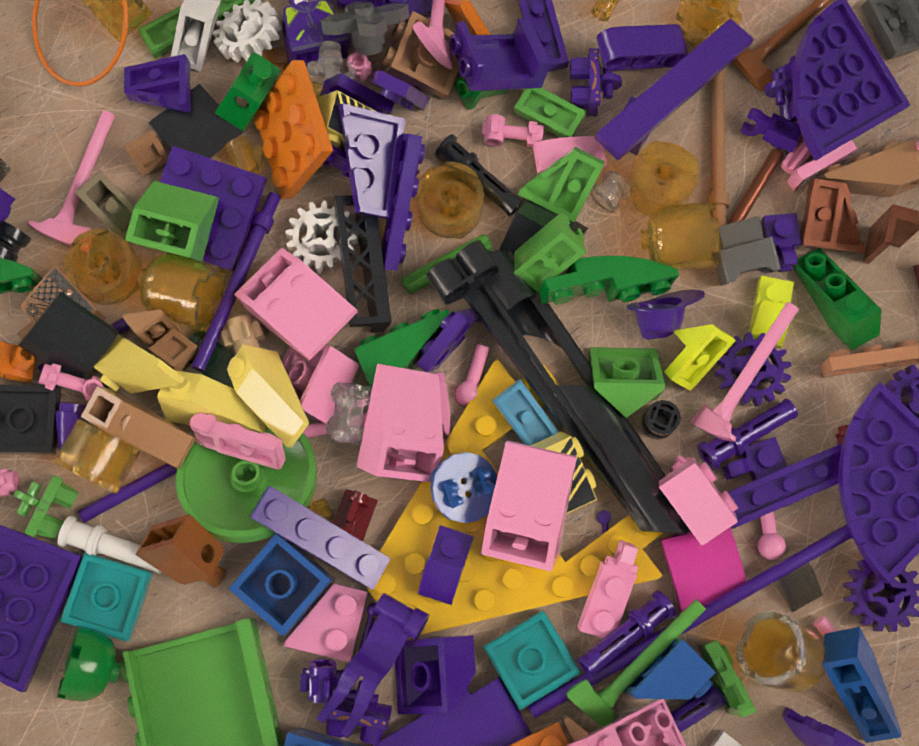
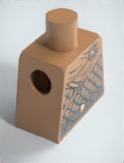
(46, 291)

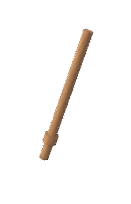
(718, 192)

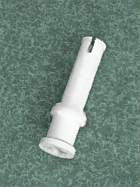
(96, 541)

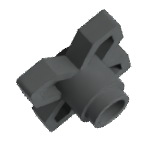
(365, 24)

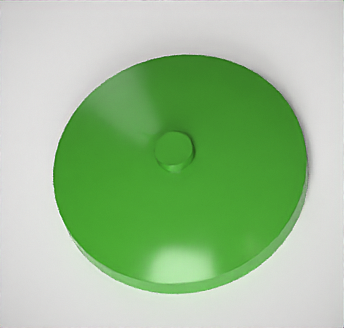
(225, 489)

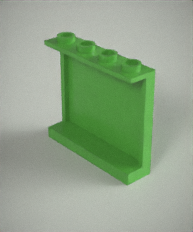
(203, 690)

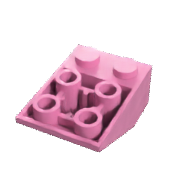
(295, 303)
(403, 425)
(529, 506)
(644, 727)

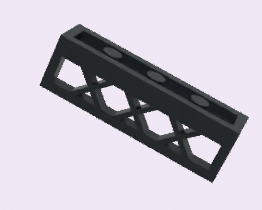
(370, 260)

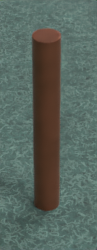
(756, 186)

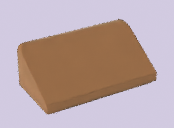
(150, 325)

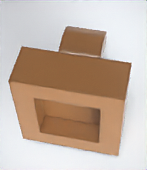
(147, 153)
(174, 350)

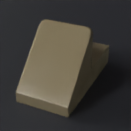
(107, 203)

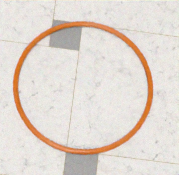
(98, 77)

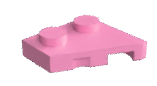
(332, 624)

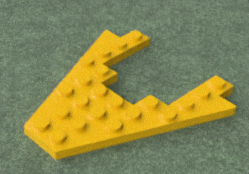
(489, 584)

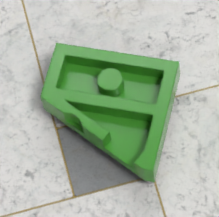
(564, 183)

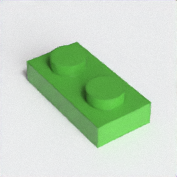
(551, 111)

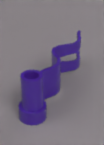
(376, 656)

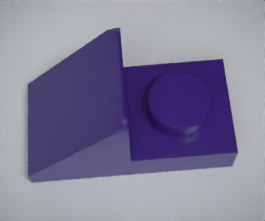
(445, 565)

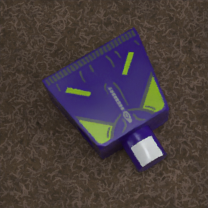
(304, 31)

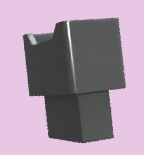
(744, 250)

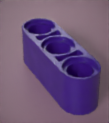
(641, 47)

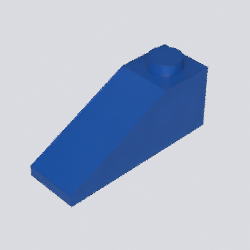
(860, 684)

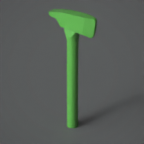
(600, 704)

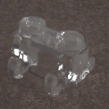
(330, 62)
(348, 412)

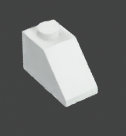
(195, 30)

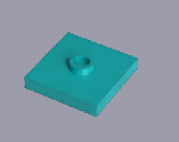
(107, 597)
(531, 660)

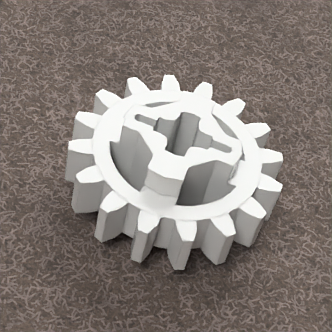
(247, 30)
(311, 244)

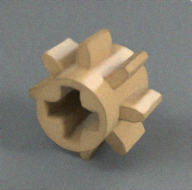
(242, 331)

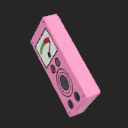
(815, 168)

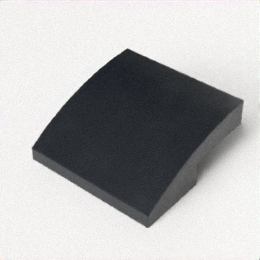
(196, 130)
(69, 337)

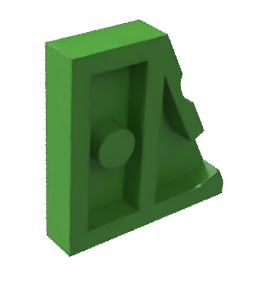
(726, 679)

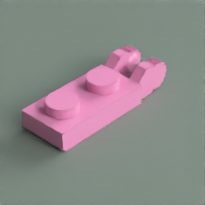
(238, 441)

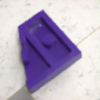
(160, 83)
(453, 332)

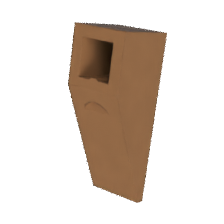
(880, 174)
(138, 426)

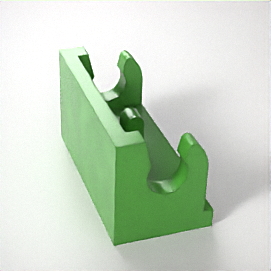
(549, 252)

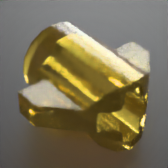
(243, 155)

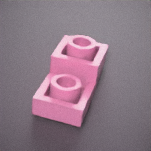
(550, 150)

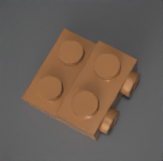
(414, 63)

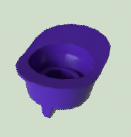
(665, 313)

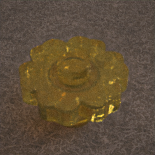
(704, 17)

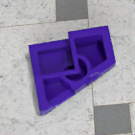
(815, 733)

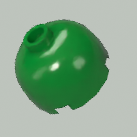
(88, 666)

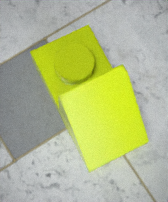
(768, 302)
(702, 351)

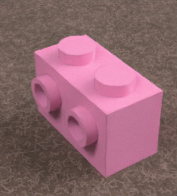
(698, 500)

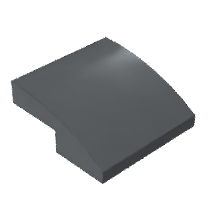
(894, 25)

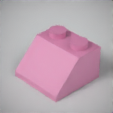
(316, 377)

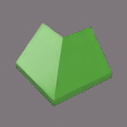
(627, 376)

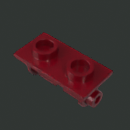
(355, 513)

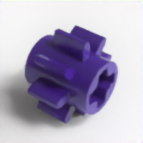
(320, 680)

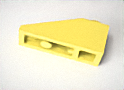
(134, 368)
(267, 390)
(208, 397)

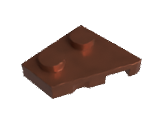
(830, 218)

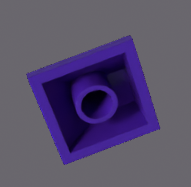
(434, 674)

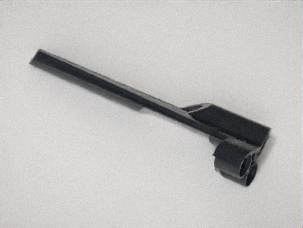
(607, 438)

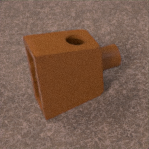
(183, 551)

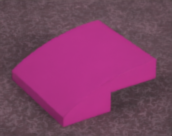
(702, 570)

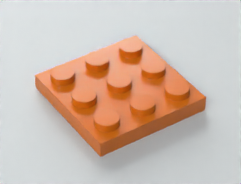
(293, 130)

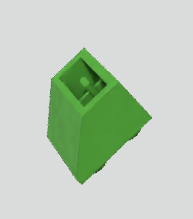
(172, 220)

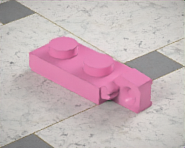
(610, 592)

